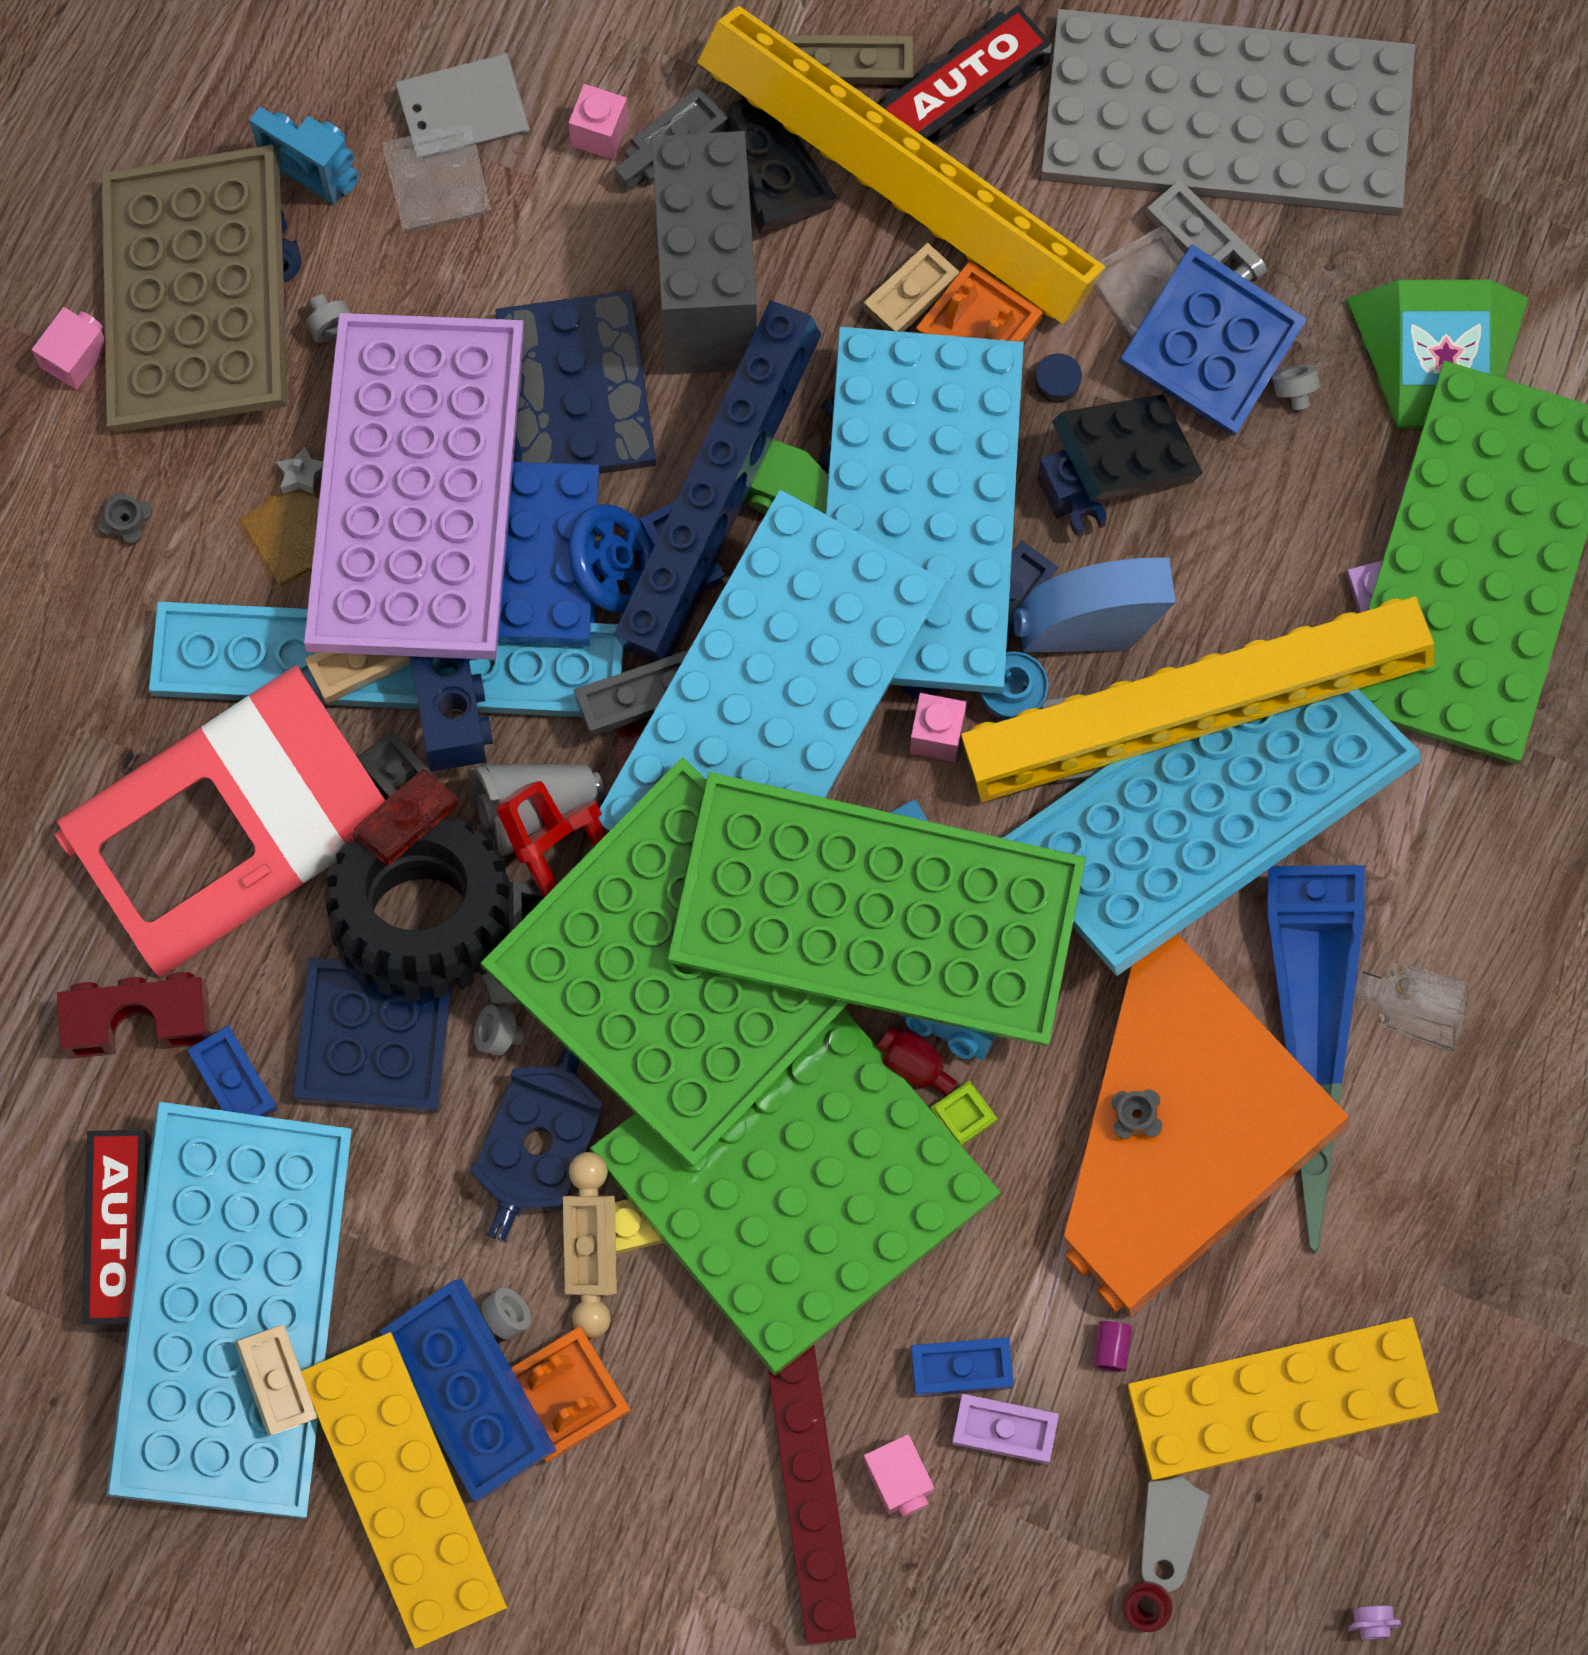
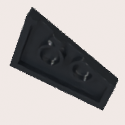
(780, 170)

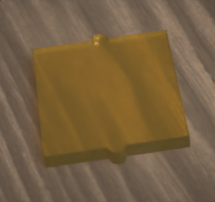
(285, 533)

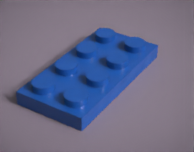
(539, 588)
(469, 1391)

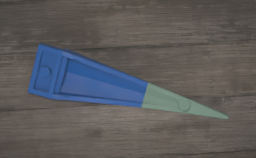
(1317, 951)

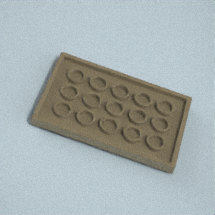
(193, 289)

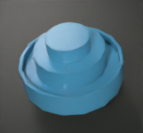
(1024, 687)

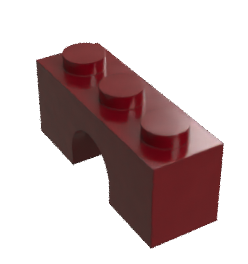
(92, 1014)

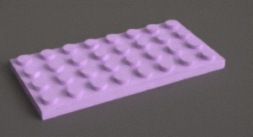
(415, 487)

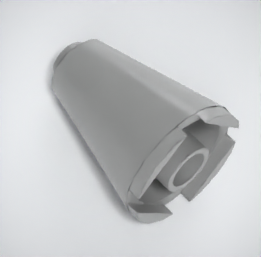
(492, 783)

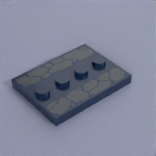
(582, 384)

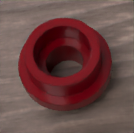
(1137, 1617)

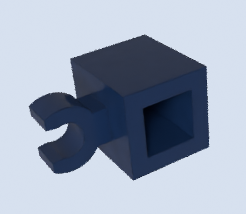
(1067, 493)

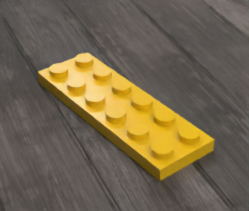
(1282, 1399)
(403, 1490)

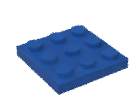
(1212, 340)

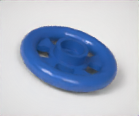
(610, 557)

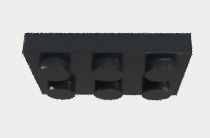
(1127, 447)

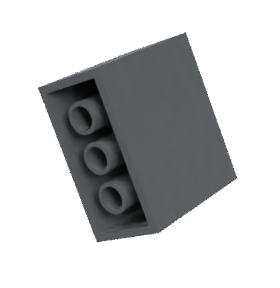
(704, 250)

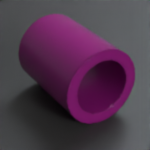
(1112, 1346)

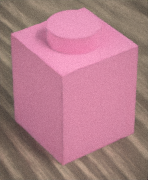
(598, 121)
(70, 347)
(937, 727)
(899, 1477)

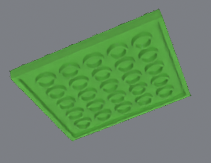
(662, 1036)
(807, 1195)

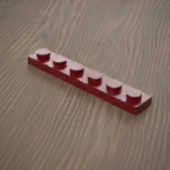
(812, 1502)

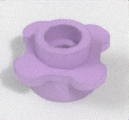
(1374, 1622)

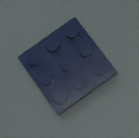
(368, 1044)

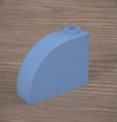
(1096, 607)

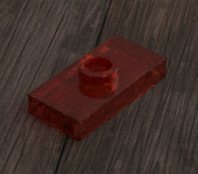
(405, 816)

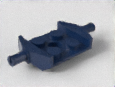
(545, 1101)

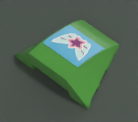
(1422, 323)

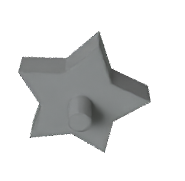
(300, 473)

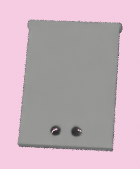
(471, 92)

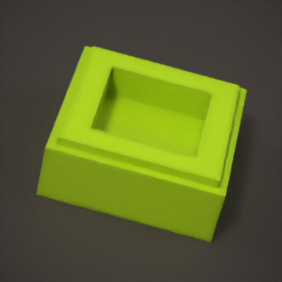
(964, 1113)

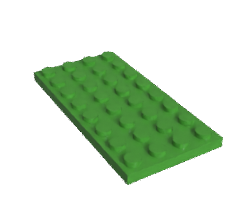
(1490, 554)
(877, 909)

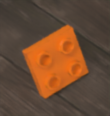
(981, 308)
(570, 1391)

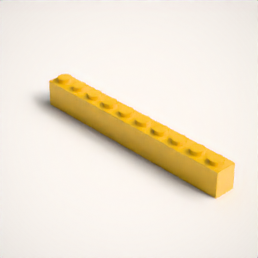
(900, 164)
(1198, 698)

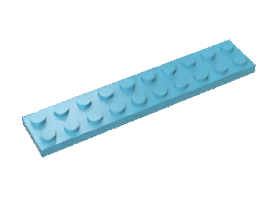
(238, 649)

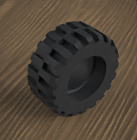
(427, 957)

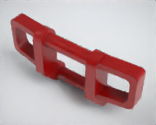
(557, 826)

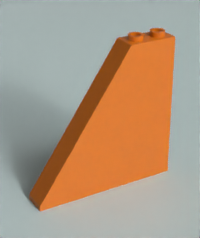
(1232, 1131)

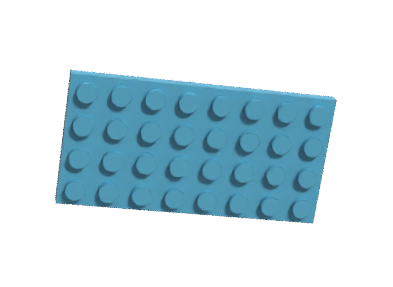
(931, 473)
(785, 660)
(1210, 815)
(228, 1247)

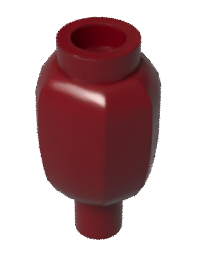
(914, 1060)

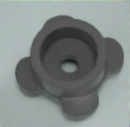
(120, 505)
(1126, 1104)

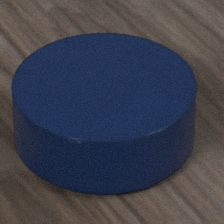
(1058, 377)

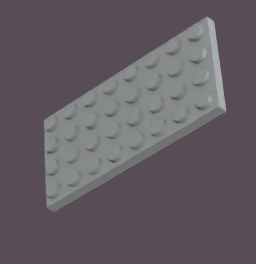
(1229, 112)

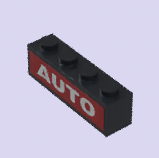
(971, 76)
(113, 1216)

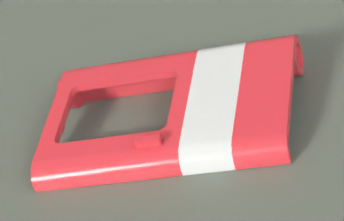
(286, 784)

